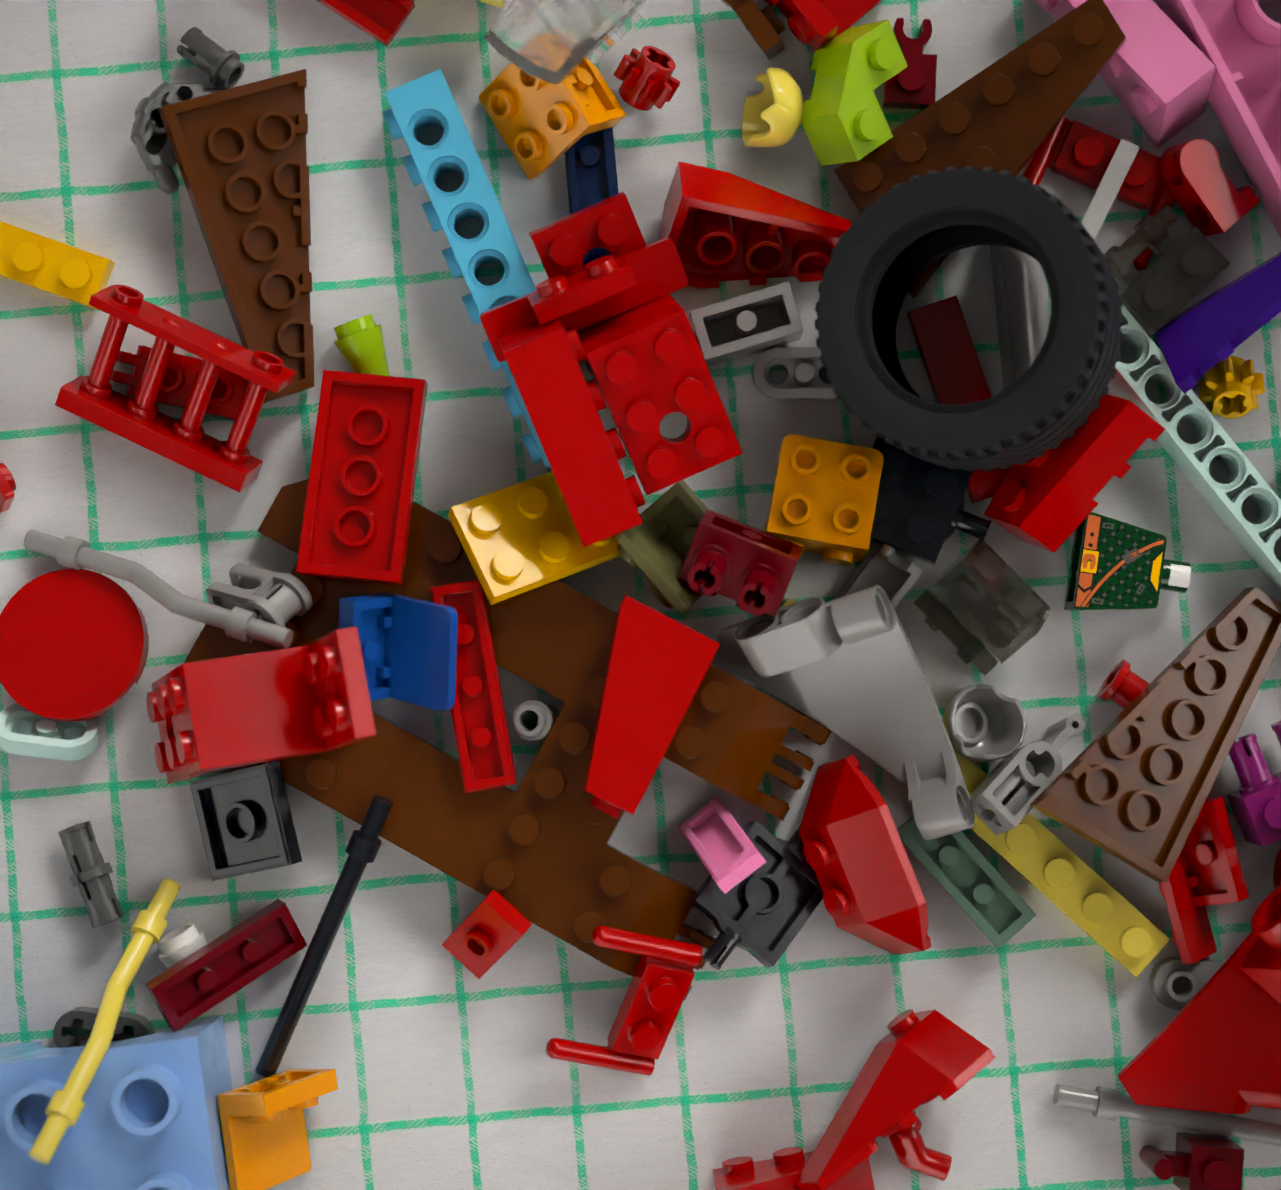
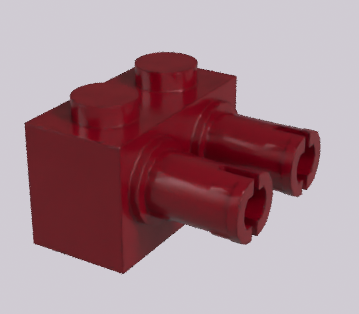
(740, 564)

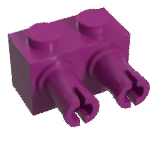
(1259, 798)

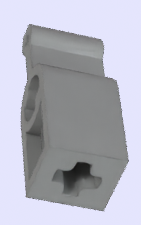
(1011, 787)

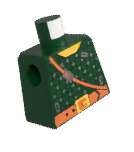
(1120, 567)

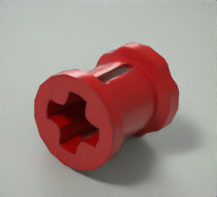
(1122, 685)

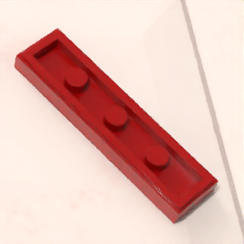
(953, 371)
(479, 704)

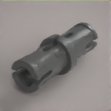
(91, 874)

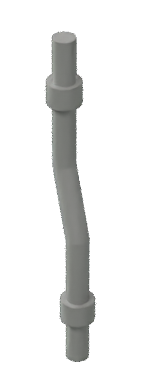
(237, 623)

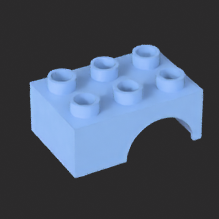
(144, 1119)

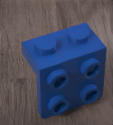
(405, 647)

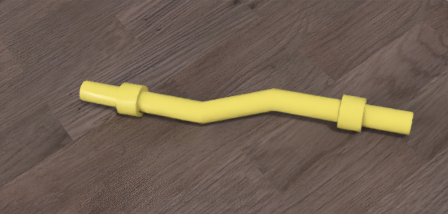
(67, 1103)

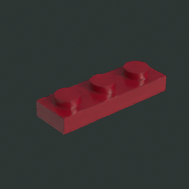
(226, 965)

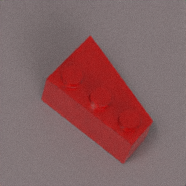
(1056, 492)

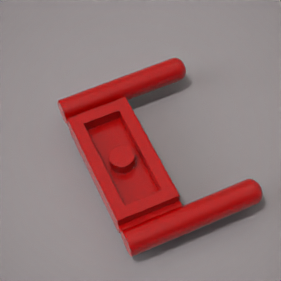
(1084, 157)
(647, 1007)

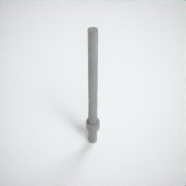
(1109, 1104)

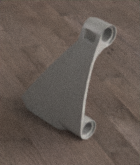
(862, 681)

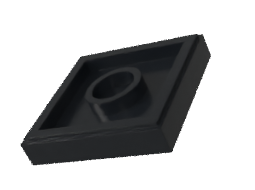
(245, 821)

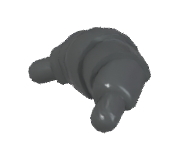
(150, 134)

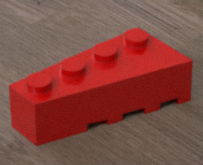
(571, 430)

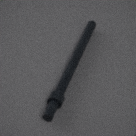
(362, 850)

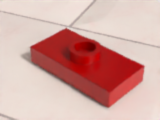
(486, 934)

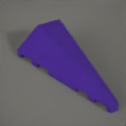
(1220, 323)

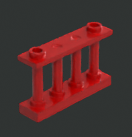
(139, 417)

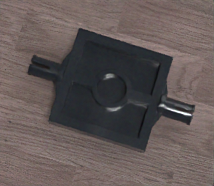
(921, 504)
(766, 906)

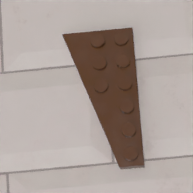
(996, 114)
(252, 201)
(1158, 759)

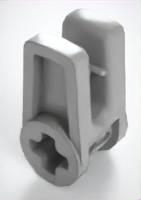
(268, 593)

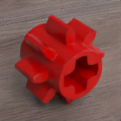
(647, 78)

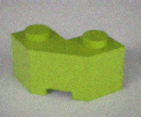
(843, 111)

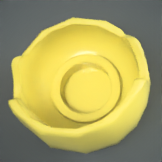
(774, 113)

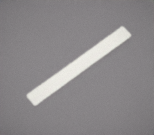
(1109, 187)

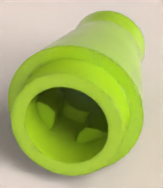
(362, 346)

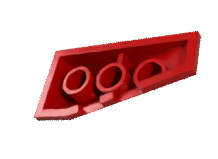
(744, 230)
(906, 1069)

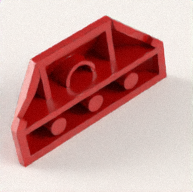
(862, 861)

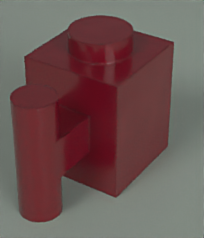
(1198, 1162)

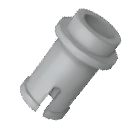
(526, 719)

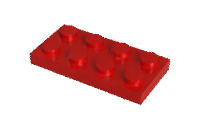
(362, 477)

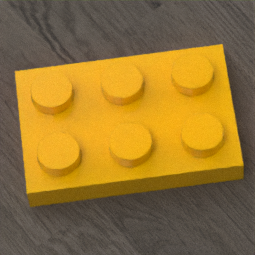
(524, 538)

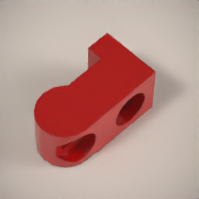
(1203, 188)

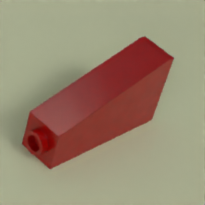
(644, 696)

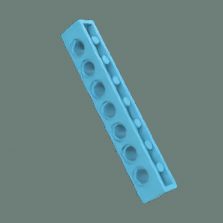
(431, 103)

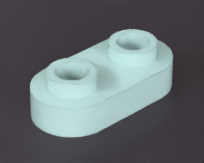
(44, 738)

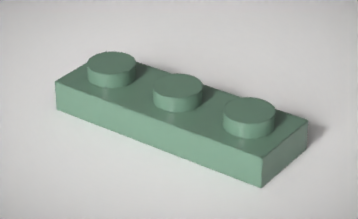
(970, 882)

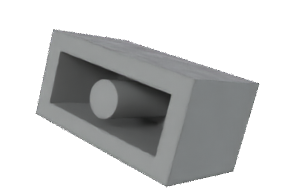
(746, 324)

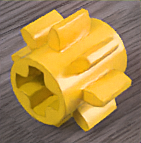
(1231, 388)

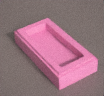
(721, 845)

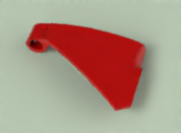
(1218, 1048)

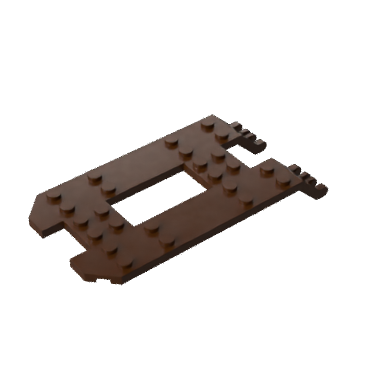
(544, 841)

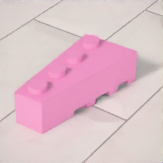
(1156, 70)

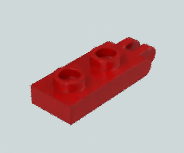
(180, 380)

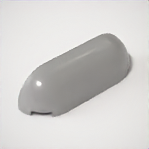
(1020, 309)

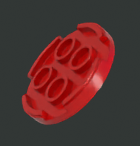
(71, 645)

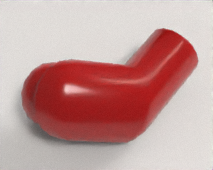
(914, 1155)

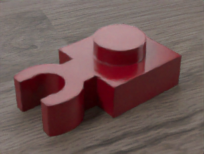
(917, 83)

